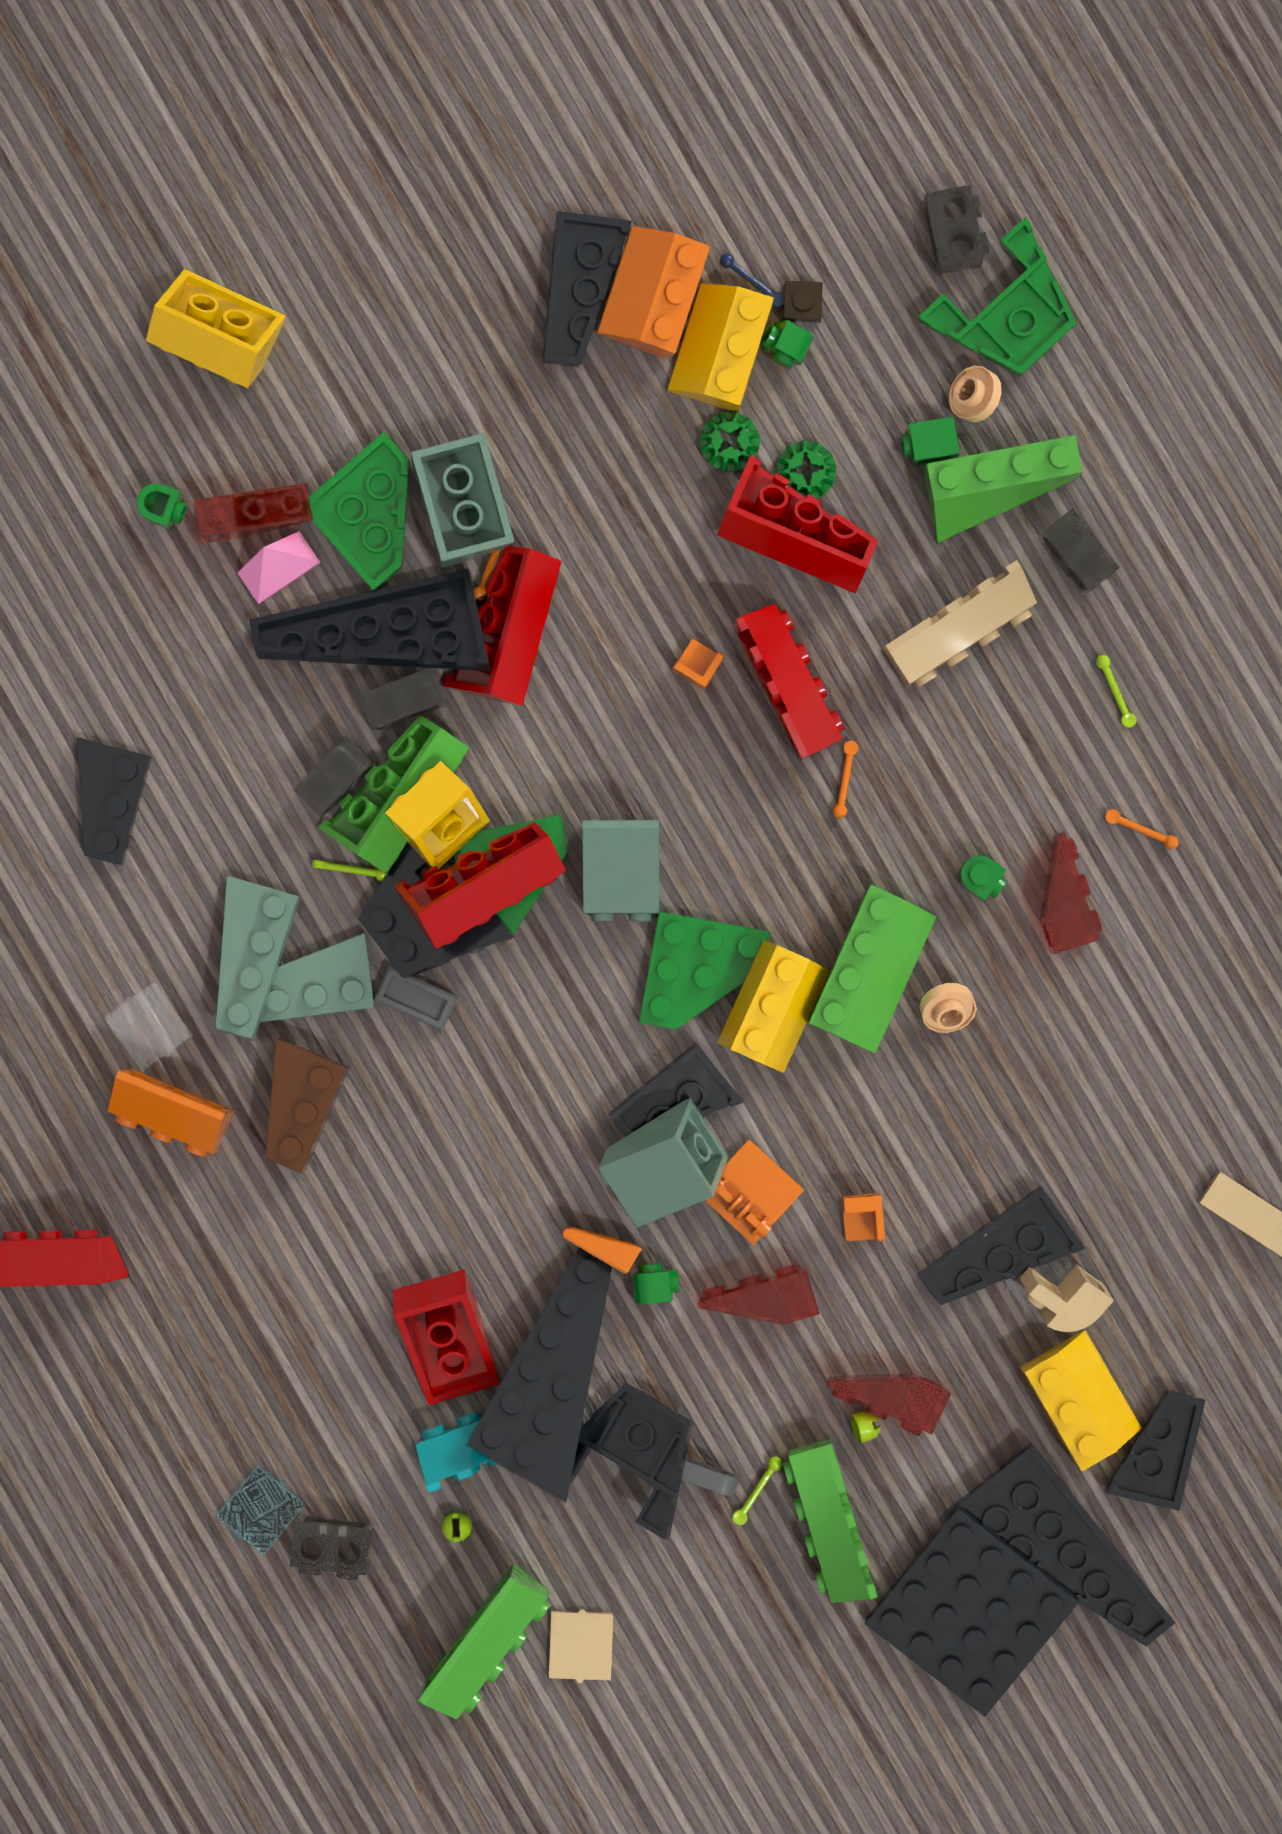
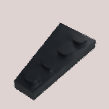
(580, 273)
(1018, 1238)

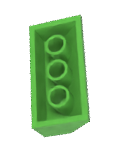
(871, 968)
(484, 1643)

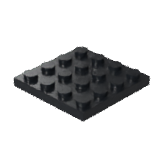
(971, 1610)

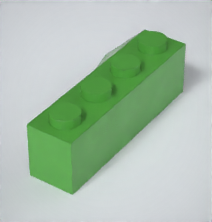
(990, 483)
(363, 821)
(830, 1522)

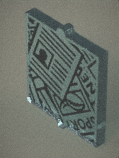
(261, 1509)

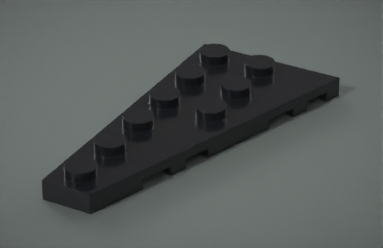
(1050, 1527)

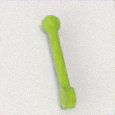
(1128, 719)
(379, 874)
(740, 1515)

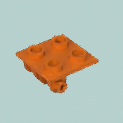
(753, 1192)

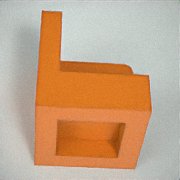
(698, 664)
(863, 1217)

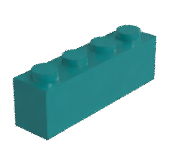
(445, 1452)

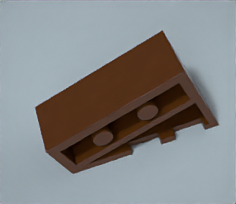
(301, 1102)

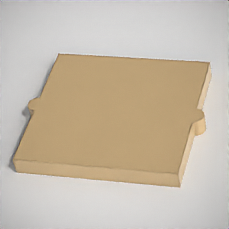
(581, 1645)

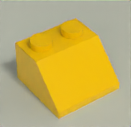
(437, 815)

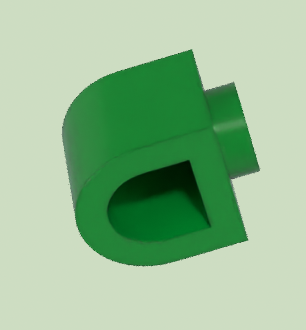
(786, 343)
(161, 505)
(982, 877)
(655, 1284)

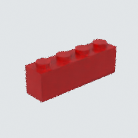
(795, 529)
(511, 625)
(787, 680)
(481, 884)
(59, 1259)

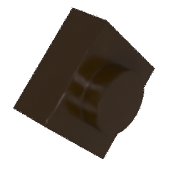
(803, 301)

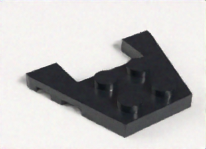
(401, 937)
(645, 1441)

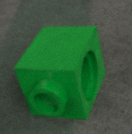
(930, 441)

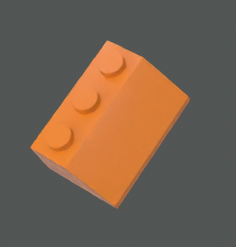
(653, 290)
(168, 1112)

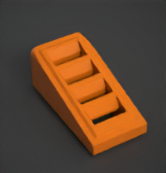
(611, 1250)

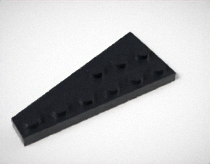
(402, 625)
(542, 1400)

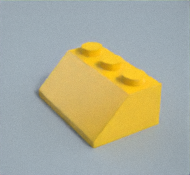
(214, 328)
(721, 345)
(773, 1006)
(1081, 1400)

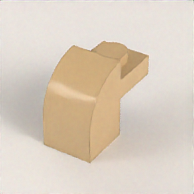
(1071, 1304)

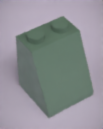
(620, 869)
(664, 1165)

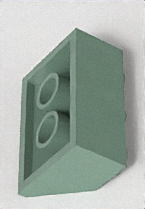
(462, 499)

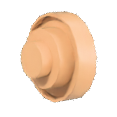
(975, 394)
(947, 1007)

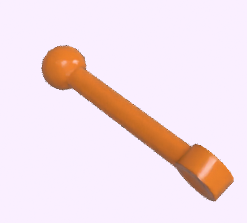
(480, 592)
(850, 749)
(1113, 817)

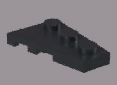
(110, 797)
(686, 1077)
(1161, 1454)

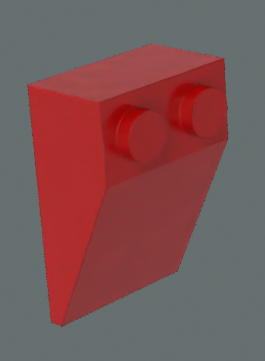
(445, 1337)

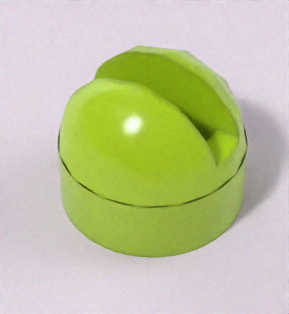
(863, 1426)
(465, 1526)

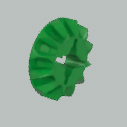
(711, 441)
(818, 456)

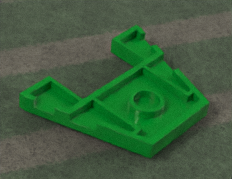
(1020, 321)

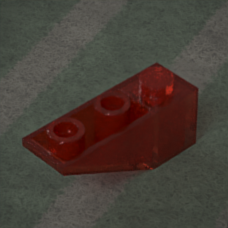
(251, 512)
(1064, 907)
(773, 1299)
(901, 1395)

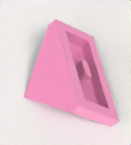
(278, 566)

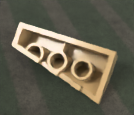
(961, 626)

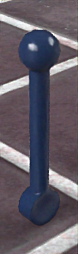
(727, 261)

